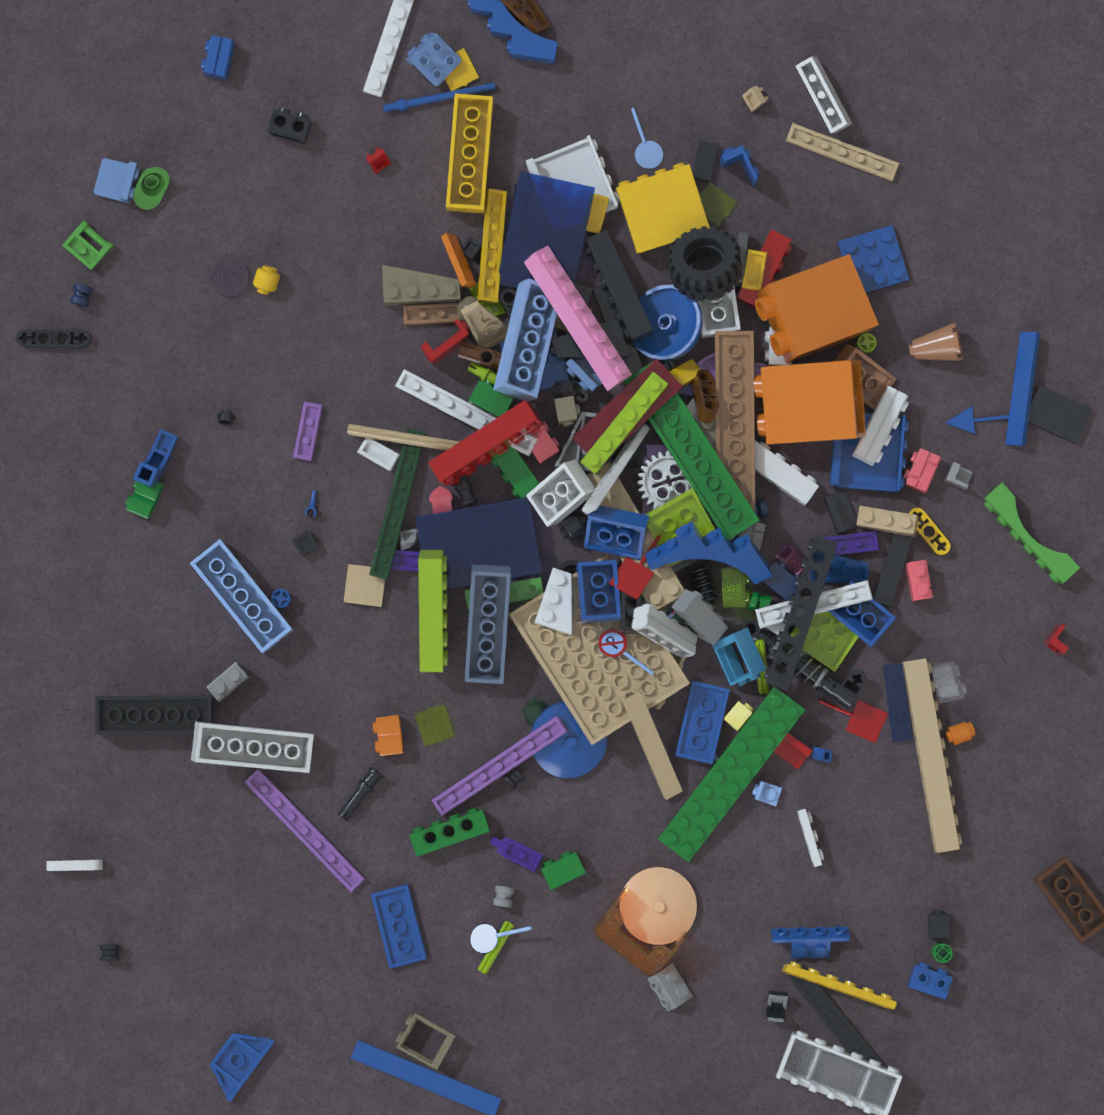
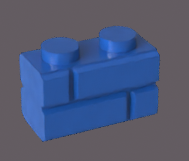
(218, 57)

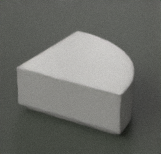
(408, 538)

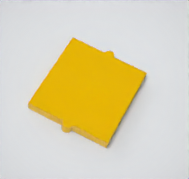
(463, 73)

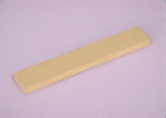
(842, 152)
(652, 745)

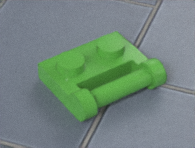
(83, 250)

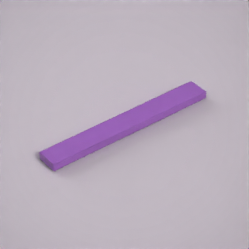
(499, 765)
(304, 830)

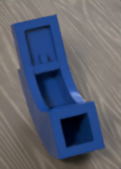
(157, 460)

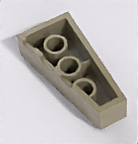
(415, 287)

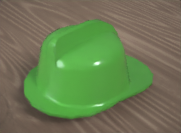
(151, 187)

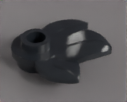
(638, 456)

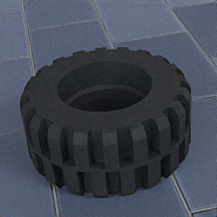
(711, 282)

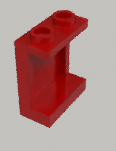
(449, 345)

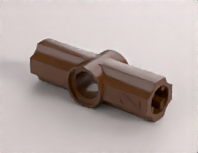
(475, 354)

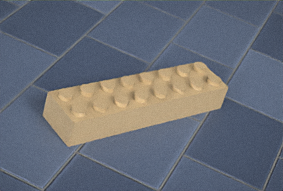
(664, 586)

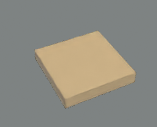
(363, 588)

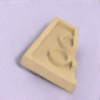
(484, 325)

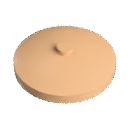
(658, 905)

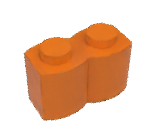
(389, 735)

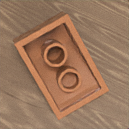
(874, 377)

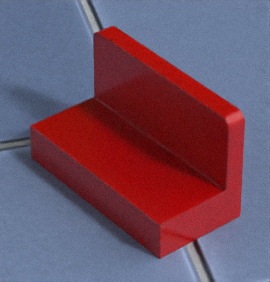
(1055, 644)
(792, 751)

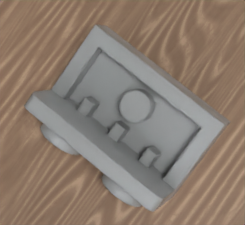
(670, 987)

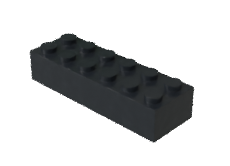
(151, 714)

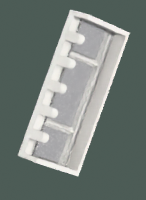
(839, 1074)

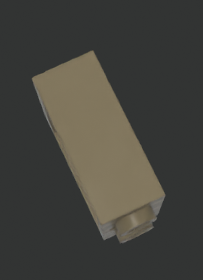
(443, 1049)

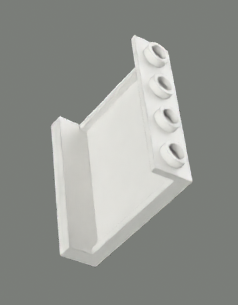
(578, 165)

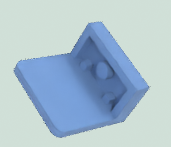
(433, 58)
(117, 180)
(584, 373)

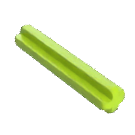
(763, 687)
(491, 956)

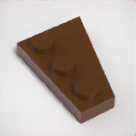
(529, 14)

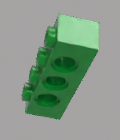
(479, 827)

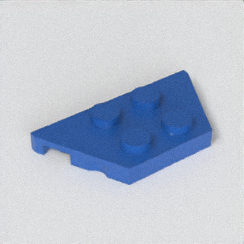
(238, 1060)

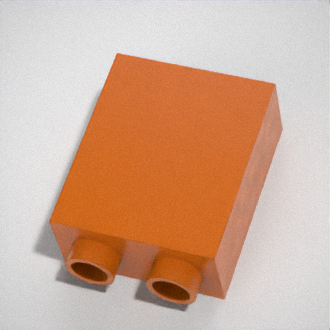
(816, 309)
(811, 402)

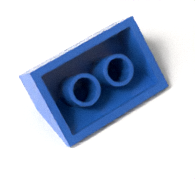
(616, 532)
(865, 619)

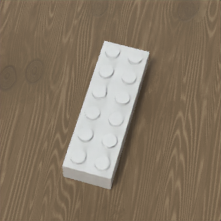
(252, 747)

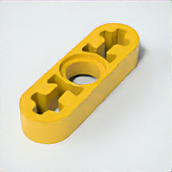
(923, 517)

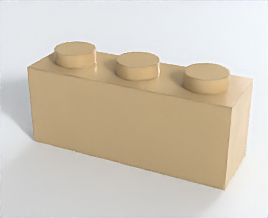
(887, 521)

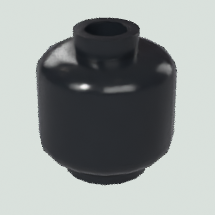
(573, 527)

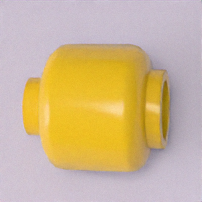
(266, 279)

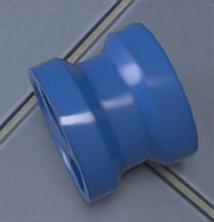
(279, 596)

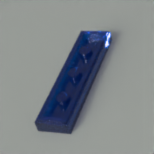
(897, 702)

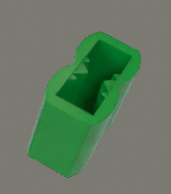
(144, 499)

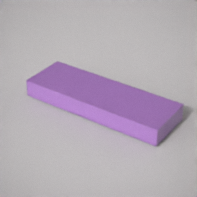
(308, 431)

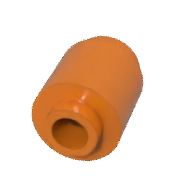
(960, 733)

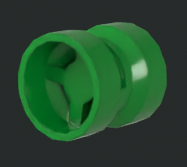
(755, 598)
(941, 952)

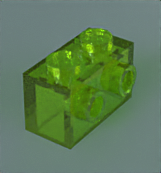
(734, 588)

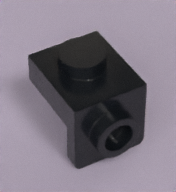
(776, 1006)

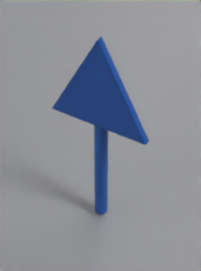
(966, 421)

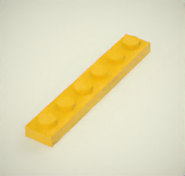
(492, 246)
(847, 988)

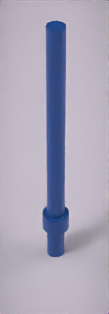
(403, 104)

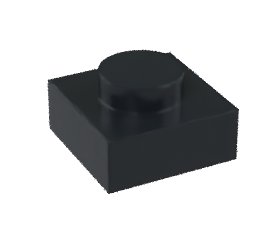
(305, 543)

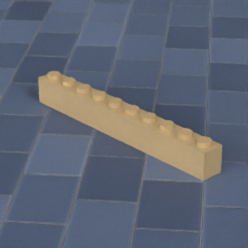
(930, 755)

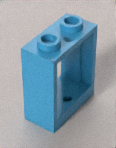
(730, 661)

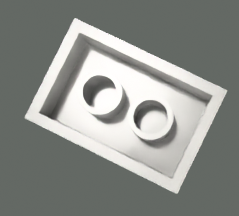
(719, 314)
(561, 493)

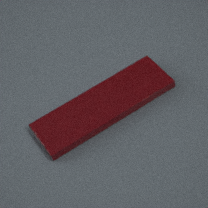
(598, 424)

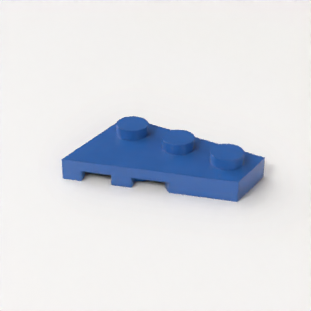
(842, 570)

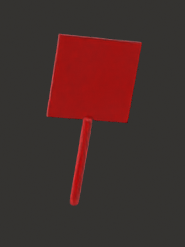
(634, 576)
(864, 721)

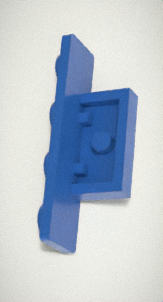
(810, 941)

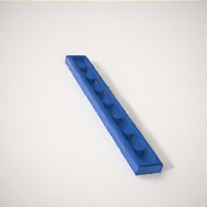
(426, 1078)

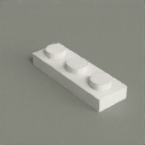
(810, 837)

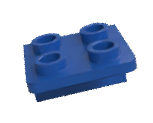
(732, 155)

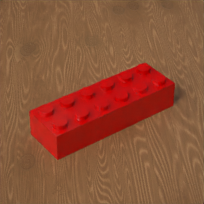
(486, 443)

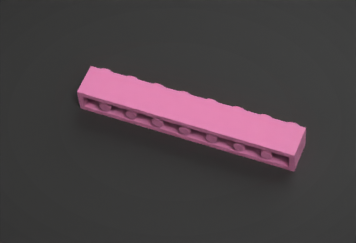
(577, 318)

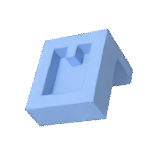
(766, 793)

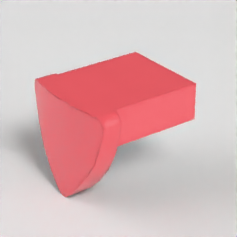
(441, 500)

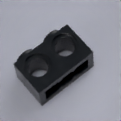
(287, 131)

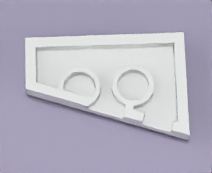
(556, 604)

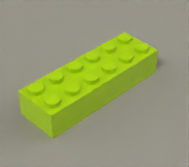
(431, 611)

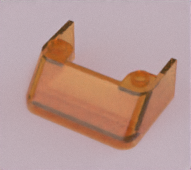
(609, 932)

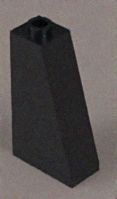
(566, 348)

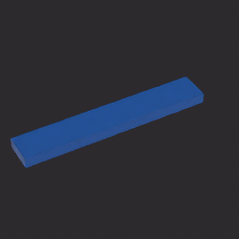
(1022, 388)

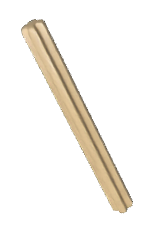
(400, 437)

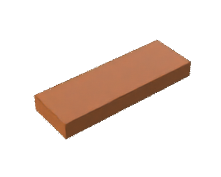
(458, 260)

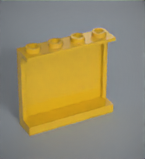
(661, 207)

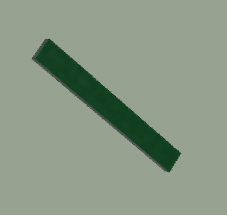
(396, 509)

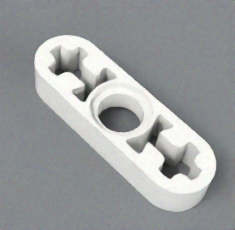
(69, 865)

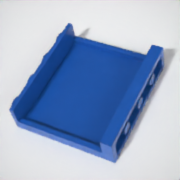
(882, 476)

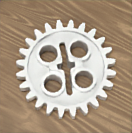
(662, 465)

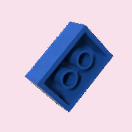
(597, 597)

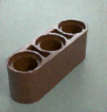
(705, 396)

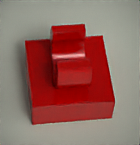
(378, 160)

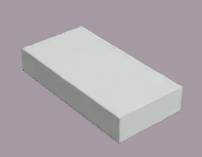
(378, 453)

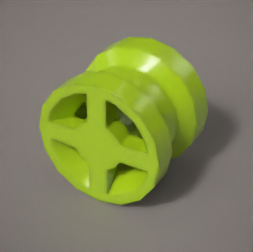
(869, 342)

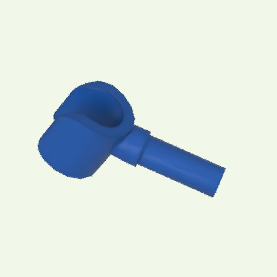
(312, 503)

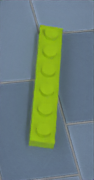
(624, 423)

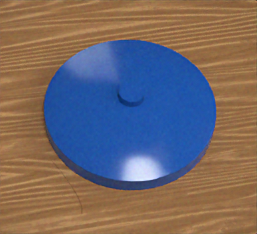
(674, 321)
(572, 752)

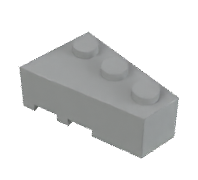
(572, 450)
(699, 616)

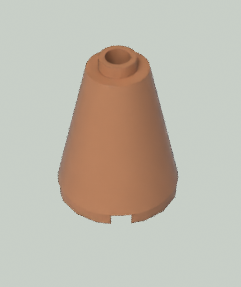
(938, 345)

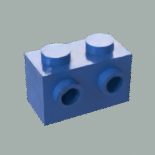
(930, 981)

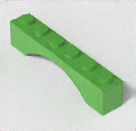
(1003, 504)

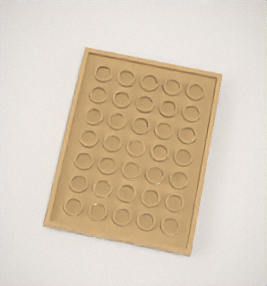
(588, 679)

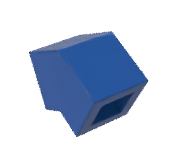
(821, 754)

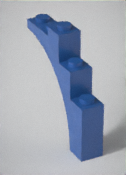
(523, 43)
(714, 546)

